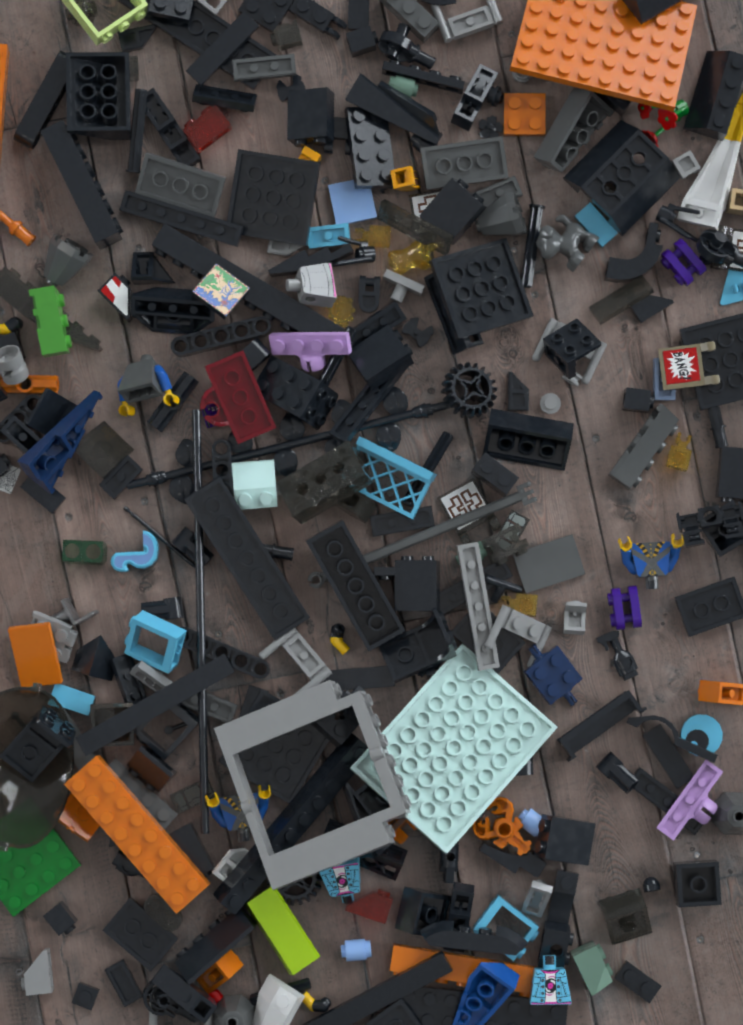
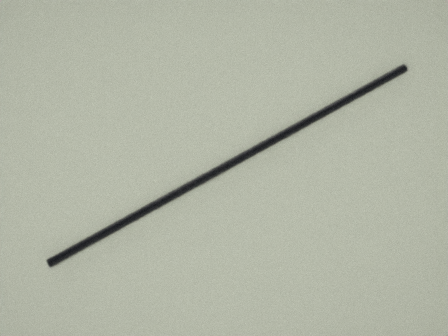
(200, 618)

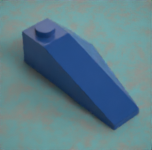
(485, 992)

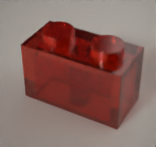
(206, 128)

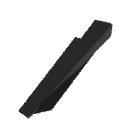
(395, 108)

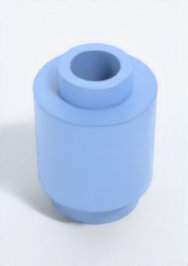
(530, 821)
(356, 950)

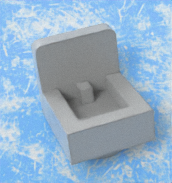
(574, 618)

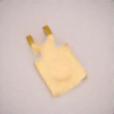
(377, 236)
(678, 455)
(523, 603)

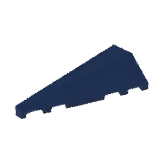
(48, 456)

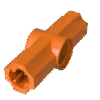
(38, 385)

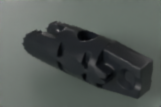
(450, 865)

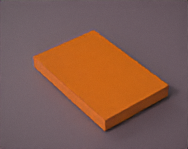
(35, 654)

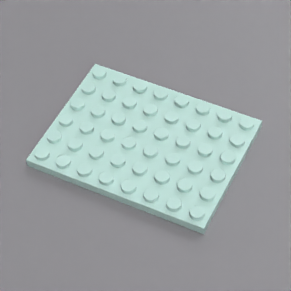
(458, 747)

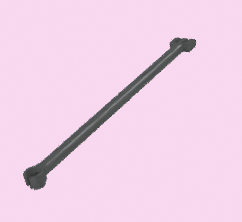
(441, 528)

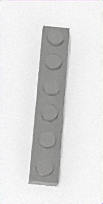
(477, 604)

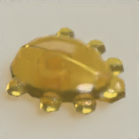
(342, 311)

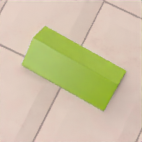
(282, 930)

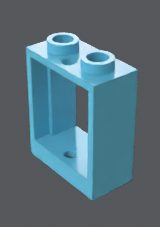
(162, 628)
(493, 908)

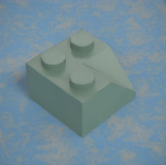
(592, 967)

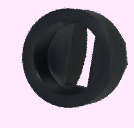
(651, 884)

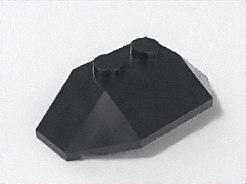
(170, 310)

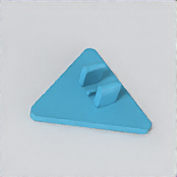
(732, 288)

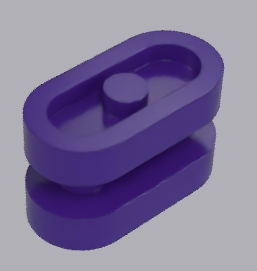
(682, 274)
(615, 600)

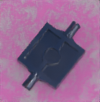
(553, 675)

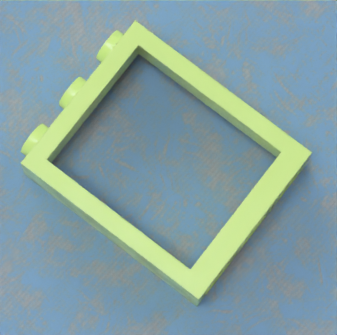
(119, 25)

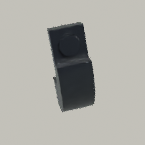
(629, 269)

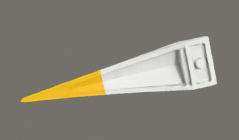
(713, 183)

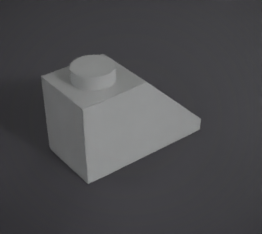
(39, 976)

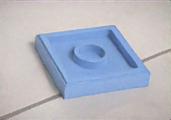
(351, 204)

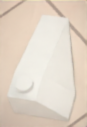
(276, 1003)

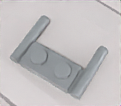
(468, 22)
(594, 356)
(520, 625)
(302, 655)

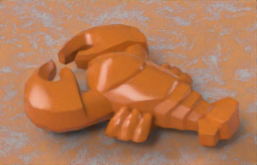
(503, 827)

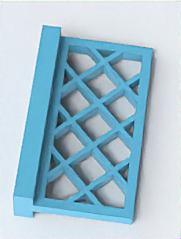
(400, 464)

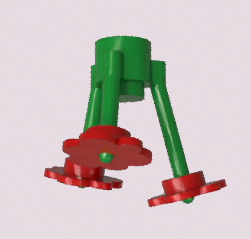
(666, 118)

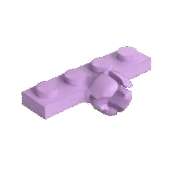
(310, 346)
(691, 801)

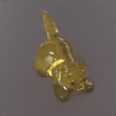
(413, 256)

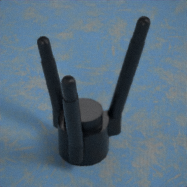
(667, 216)
(363, 254)

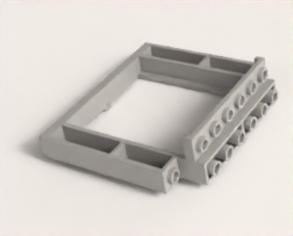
(339, 844)

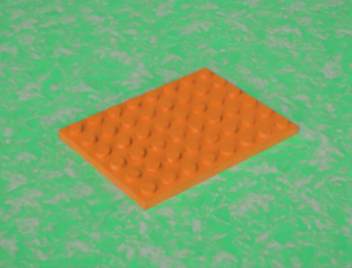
(606, 48)

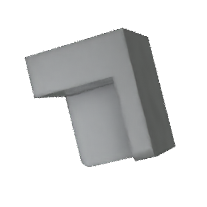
(686, 164)

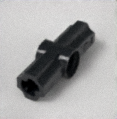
(165, 413)

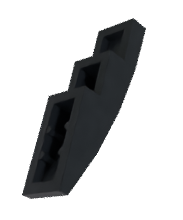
(170, 130)
(301, 259)

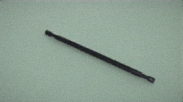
(160, 537)

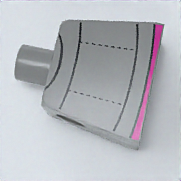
(314, 285)

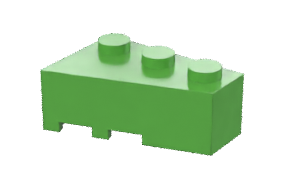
(51, 321)

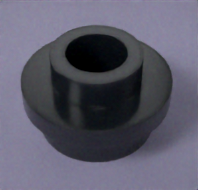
(495, 96)

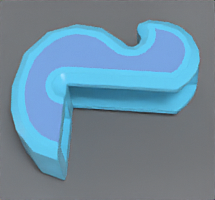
(141, 559)

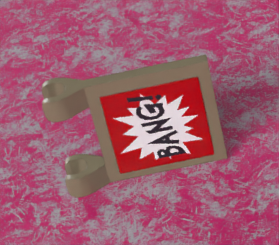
(684, 367)

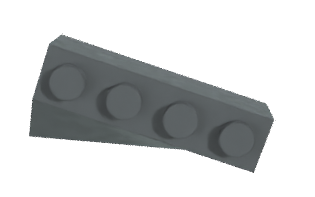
(572, 128)
(644, 446)

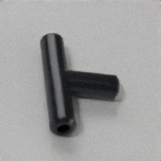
(501, 586)

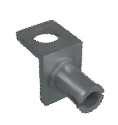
(70, 613)

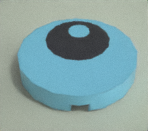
(702, 731)

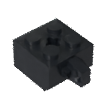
(339, 730)

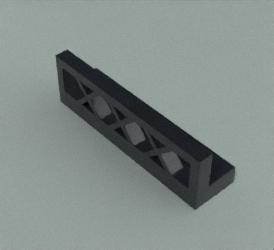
(457, 346)
(393, 856)

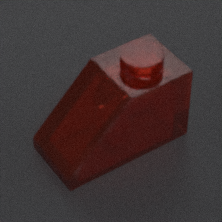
(372, 906)

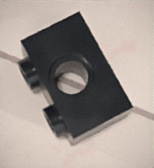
(554, 934)

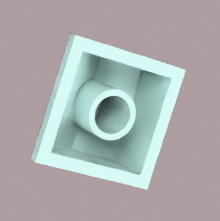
(254, 484)

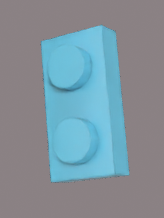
(327, 235)

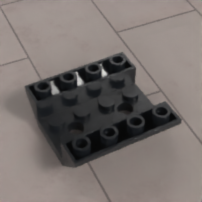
(635, 184)

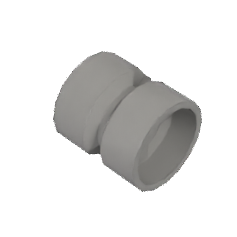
(12, 365)

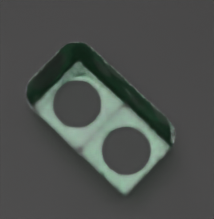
(82, 554)

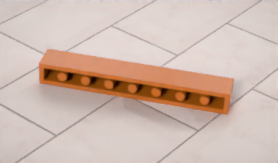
(463, 965)

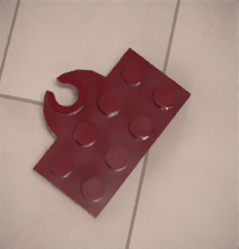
(237, 398)

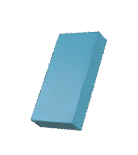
(595, 223)
(73, 699)

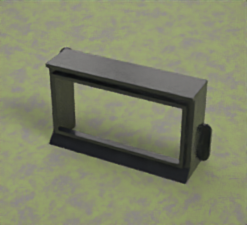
(599, 723)

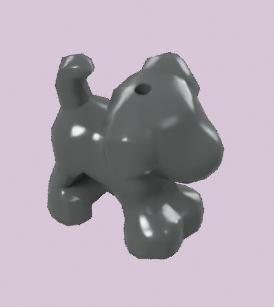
(551, 242)

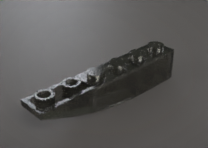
(18, 296)

